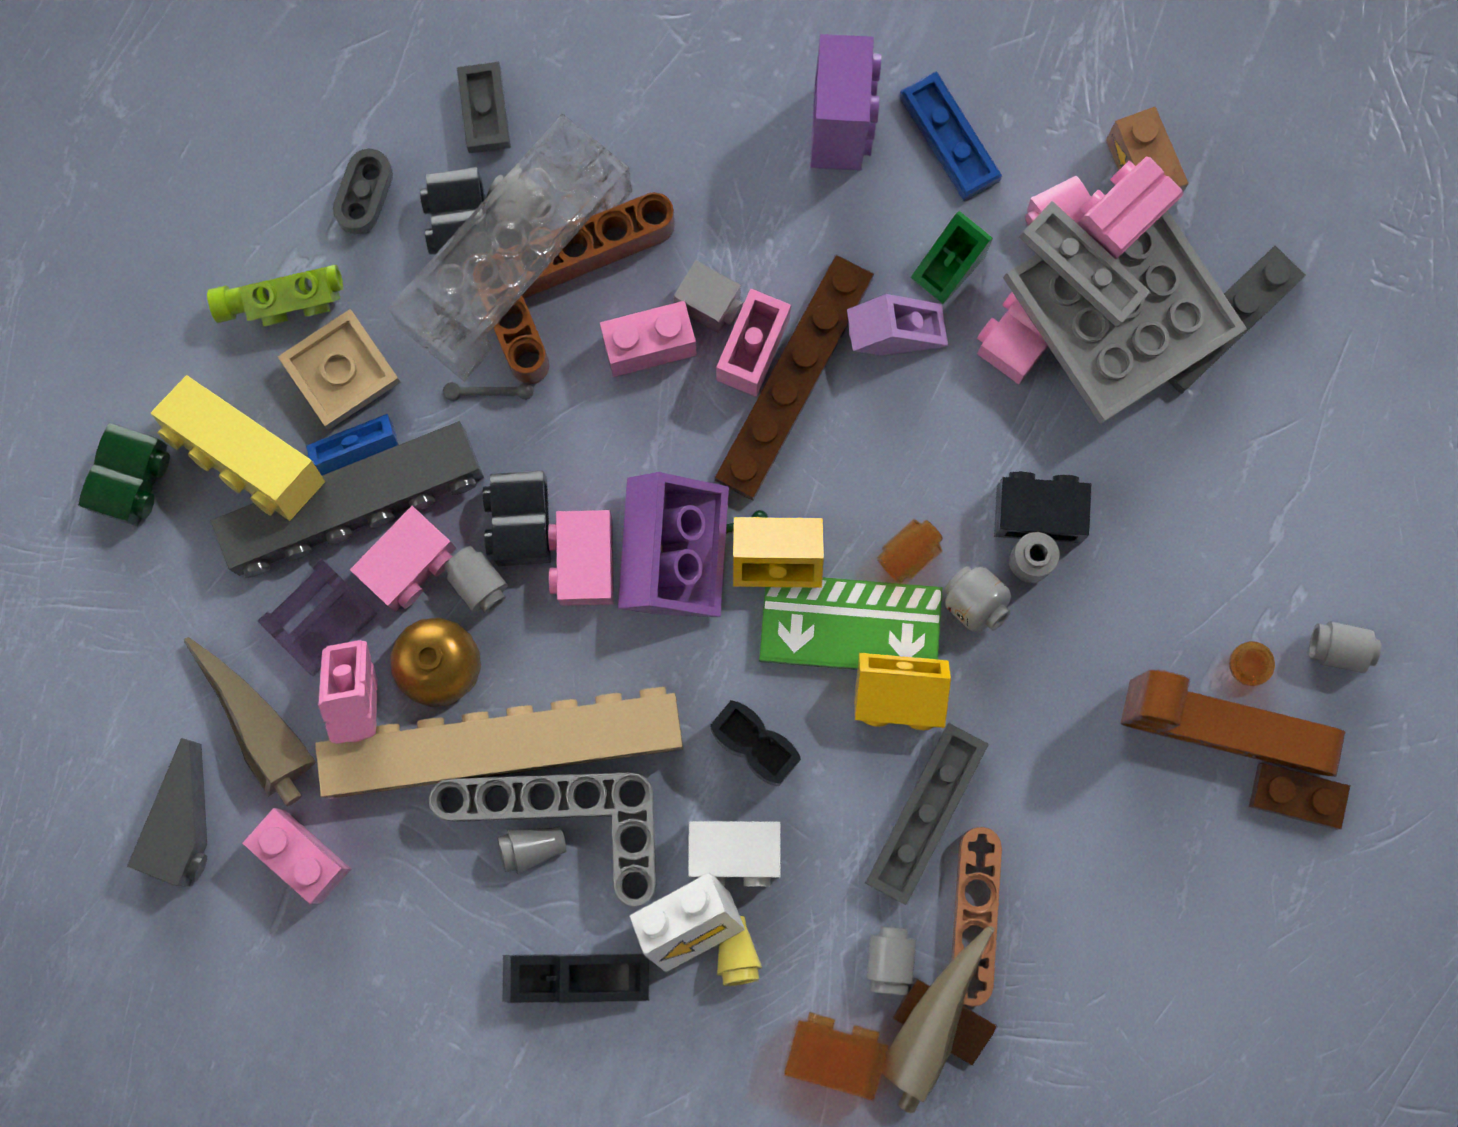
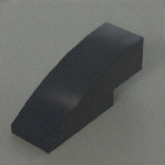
(575, 978)

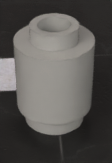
(1024, 566)
(475, 580)
(1344, 646)
(891, 961)

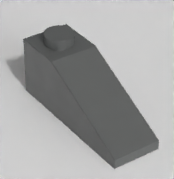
(176, 826)

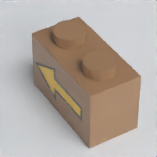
(1144, 136)

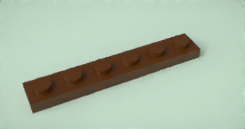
(793, 378)

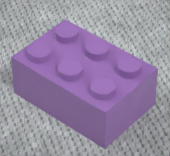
(844, 101)

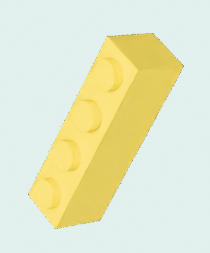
(237, 448)

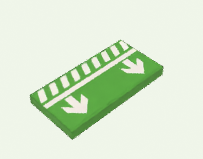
(847, 619)

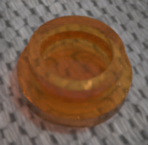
(1252, 663)

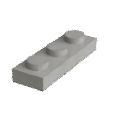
(1084, 264)

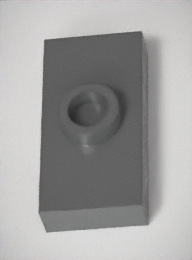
(483, 107)

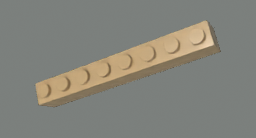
(501, 744)

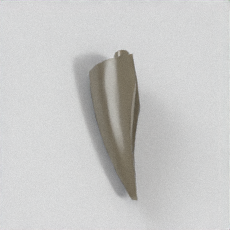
(264, 738)
(929, 1031)

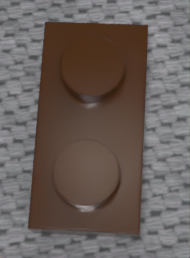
(1299, 796)

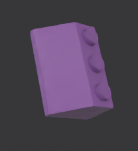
(673, 546)

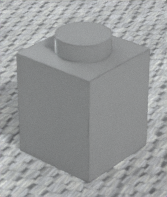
(710, 297)

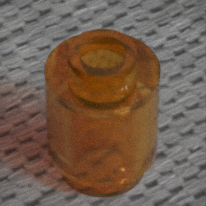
(910, 550)

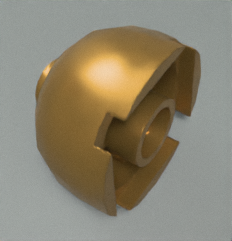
(435, 662)

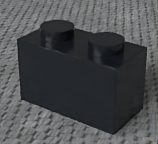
(1043, 506)

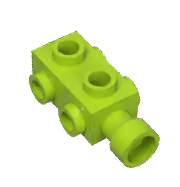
(285, 293)

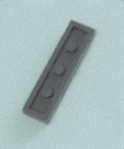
(1251, 299)
(926, 814)

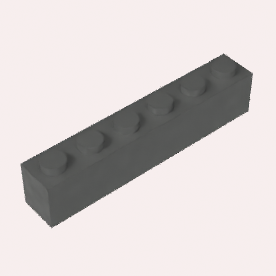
(350, 499)

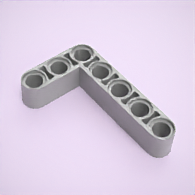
(565, 806)

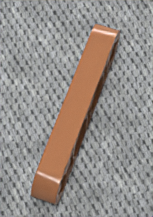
(983, 916)

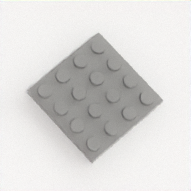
(1163, 336)

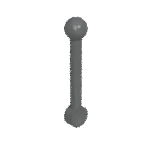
(453, 391)

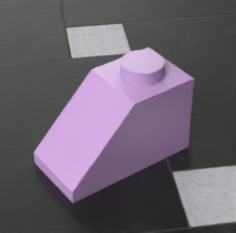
(896, 325)

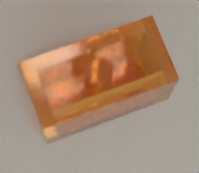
(836, 1056)

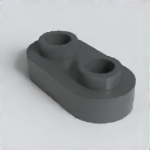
(360, 193)

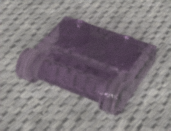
(330, 623)

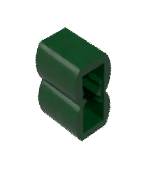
(124, 475)

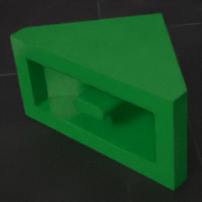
(952, 257)

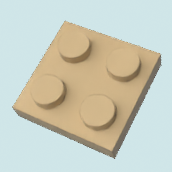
(339, 369)

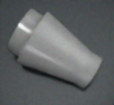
(529, 847)

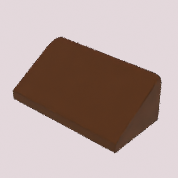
(971, 1032)

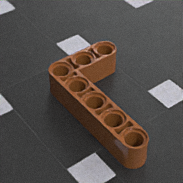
(563, 268)
(1163, 706)

